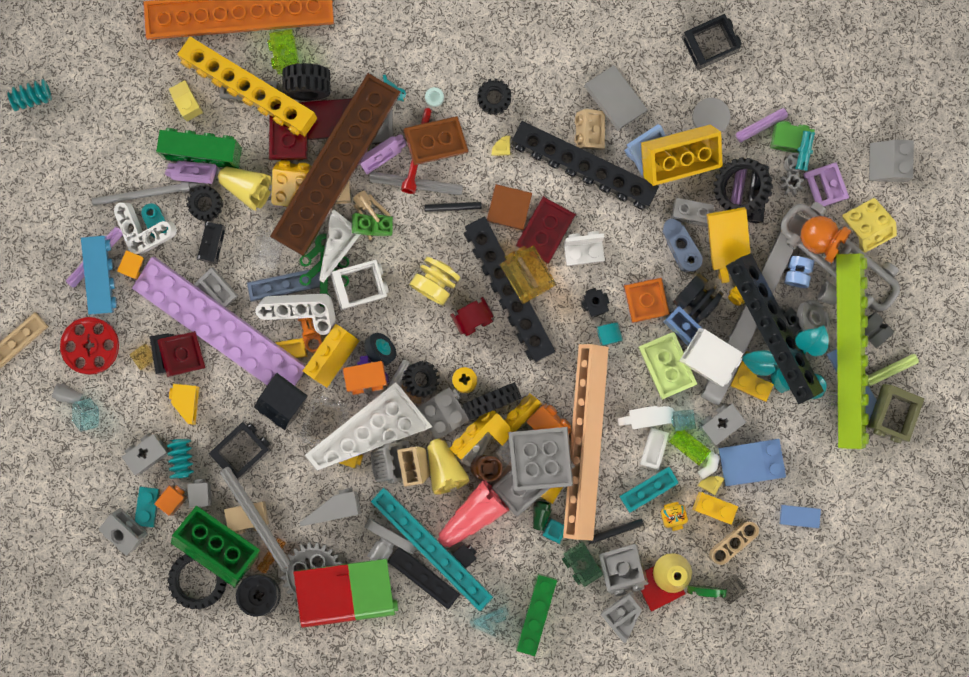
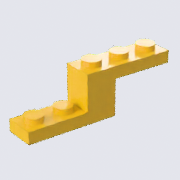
(495, 426)

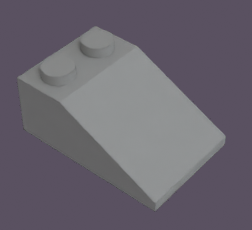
(337, 507)

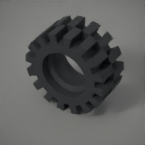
(490, 86)
(201, 192)
(431, 376)

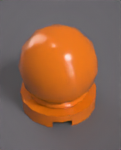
(822, 236)

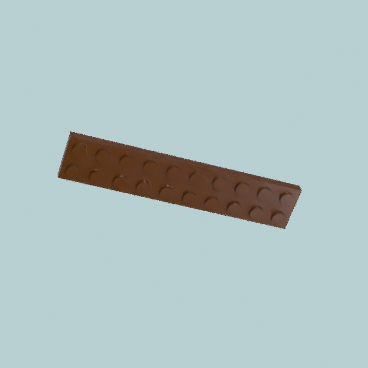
(335, 164)

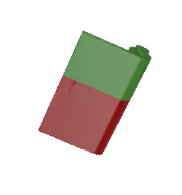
(344, 593)

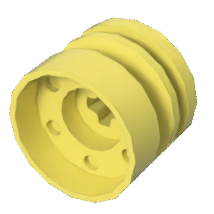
(435, 280)

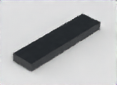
(424, 577)

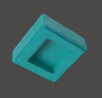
(554, 531)

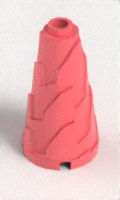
(479, 509)

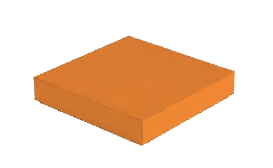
(646, 300)

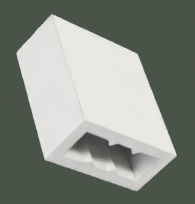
(711, 357)

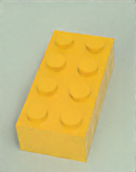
(682, 154)

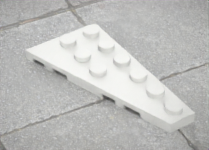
(380, 422)

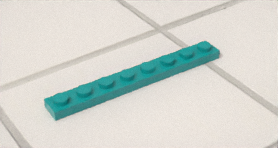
(432, 549)

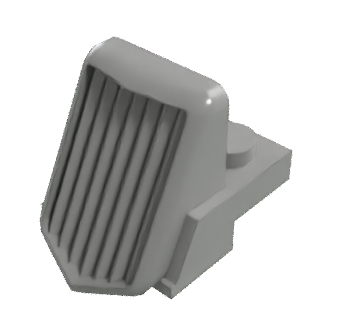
(386, 462)

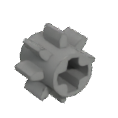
(790, 188)

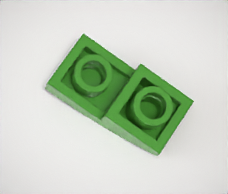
(367, 225)

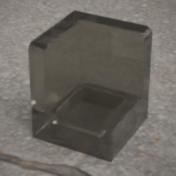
(734, 588)

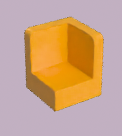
(130, 265)

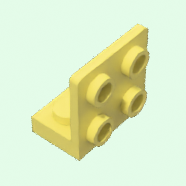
(871, 224)

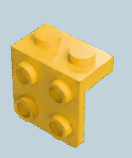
(286, 181)

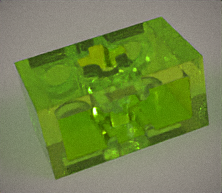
(279, 41)

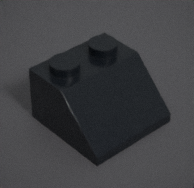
(281, 401)

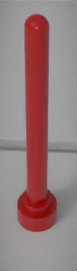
(409, 185)

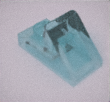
(485, 621)

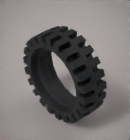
(729, 170)
(491, 401)
(181, 597)

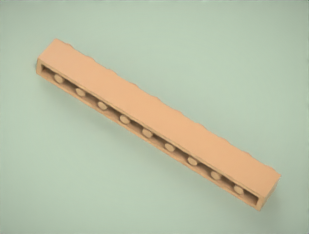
(586, 441)

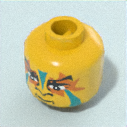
(674, 516)

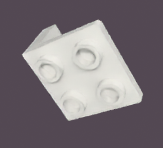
(584, 248)

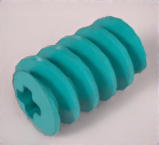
(29, 96)
(180, 458)

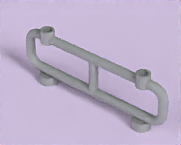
(887, 272)

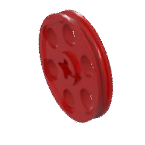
(96, 351)

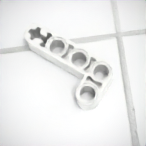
(271, 308)

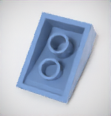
(752, 462)

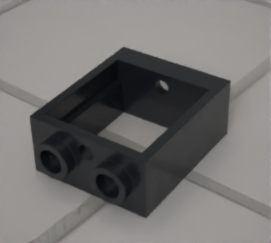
(694, 50)
(223, 462)

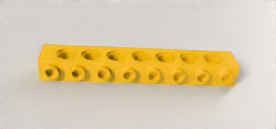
(193, 50)

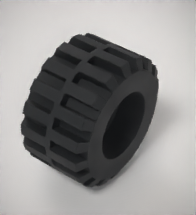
(306, 81)

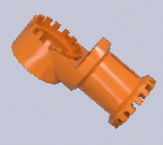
(309, 334)

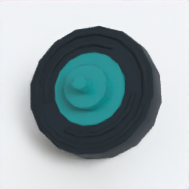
(380, 348)

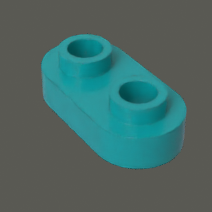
(154, 219)

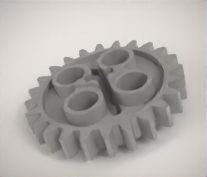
(300, 557)

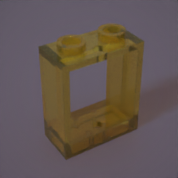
(519, 278)

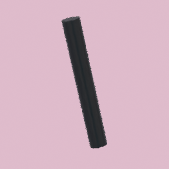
(453, 206)
(617, 530)

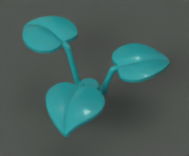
(813, 341)

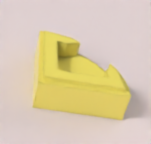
(501, 147)
(711, 484)

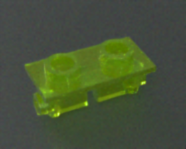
(690, 446)

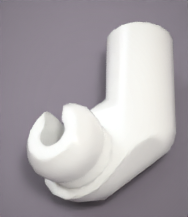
(711, 467)

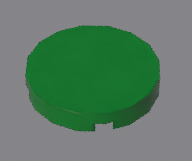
(707, 591)

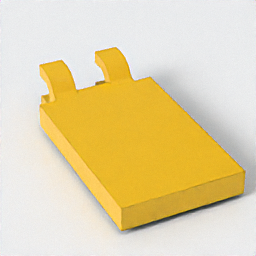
(727, 239)

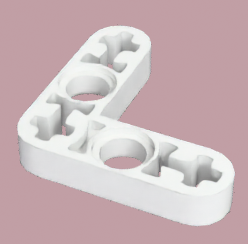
(138, 235)

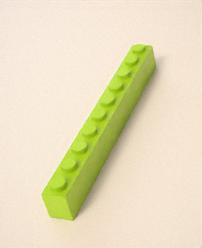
(851, 351)

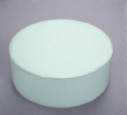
(434, 97)

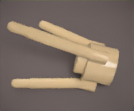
(363, 202)

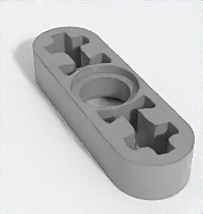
(387, 534)

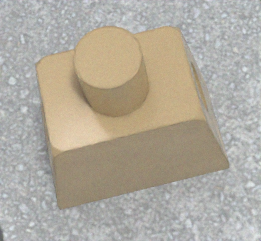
(413, 465)

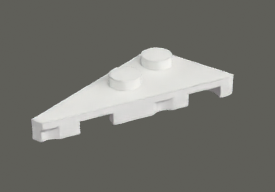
(338, 242)

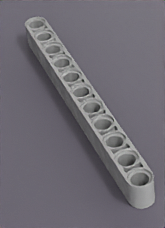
(746, 326)

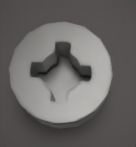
(790, 167)

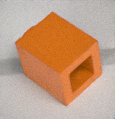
(171, 499)

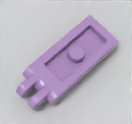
(382, 153)
(191, 171)

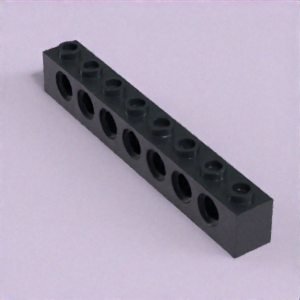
(527, 131)
(482, 228)
(774, 328)

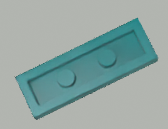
(649, 489)

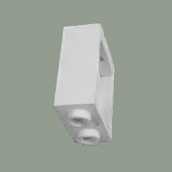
(340, 290)

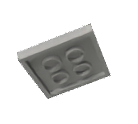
(540, 459)

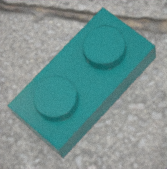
(146, 509)

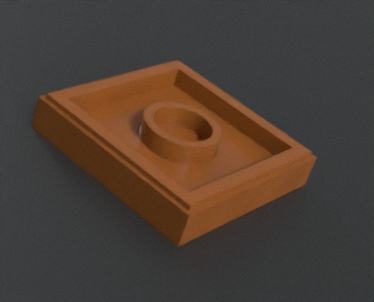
(509, 207)

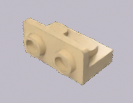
(590, 129)

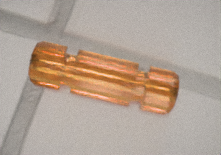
(268, 558)

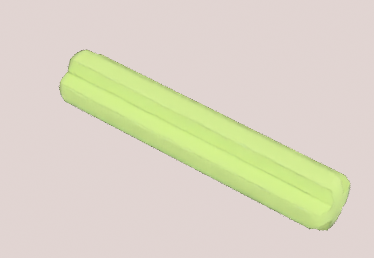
(892, 369)

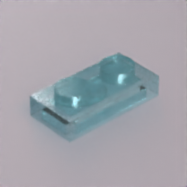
(683, 420)

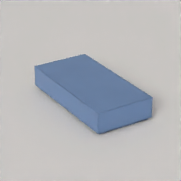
(800, 516)

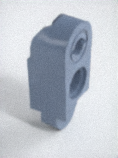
(676, 231)

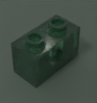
(591, 571)

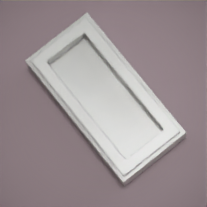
(654, 448)

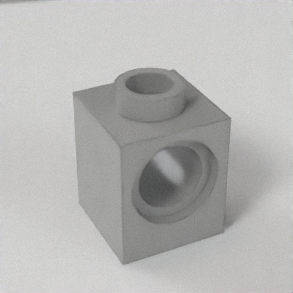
(199, 493)

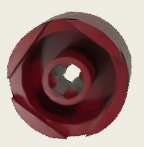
(472, 316)

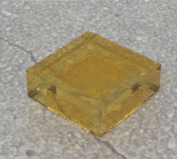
(142, 356)

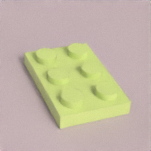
(664, 365)

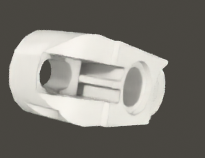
(647, 417)

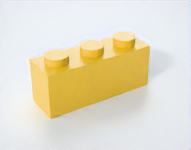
(331, 355)

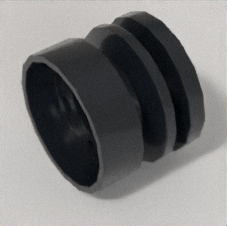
(698, 298)
(249, 588)

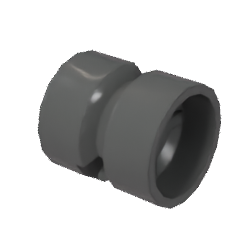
(877, 331)

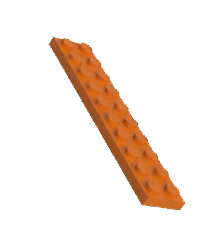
(210, 17)

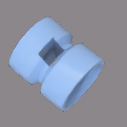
(798, 278)

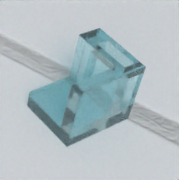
(85, 414)

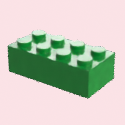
(199, 148)
(215, 546)

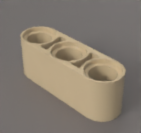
(743, 541)

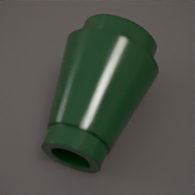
(541, 514)

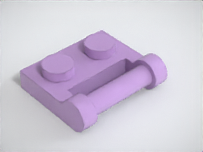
(832, 184)

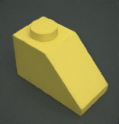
(185, 101)

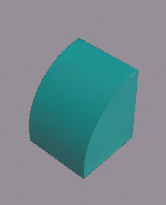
(609, 334)
(779, 381)

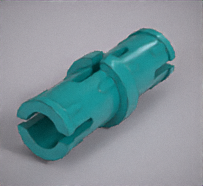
(805, 150)

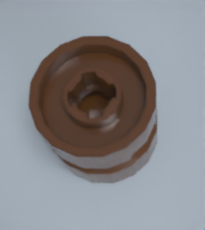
(486, 468)

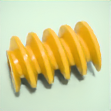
(457, 377)

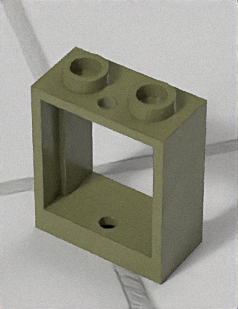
(880, 409)

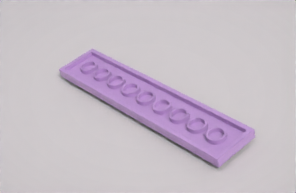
(216, 324)

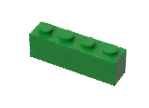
(536, 614)

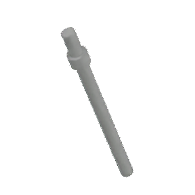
(184, 187)

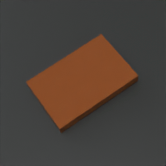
(435, 140)

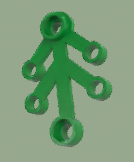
(319, 248)

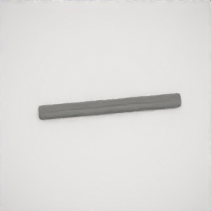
(255, 517)

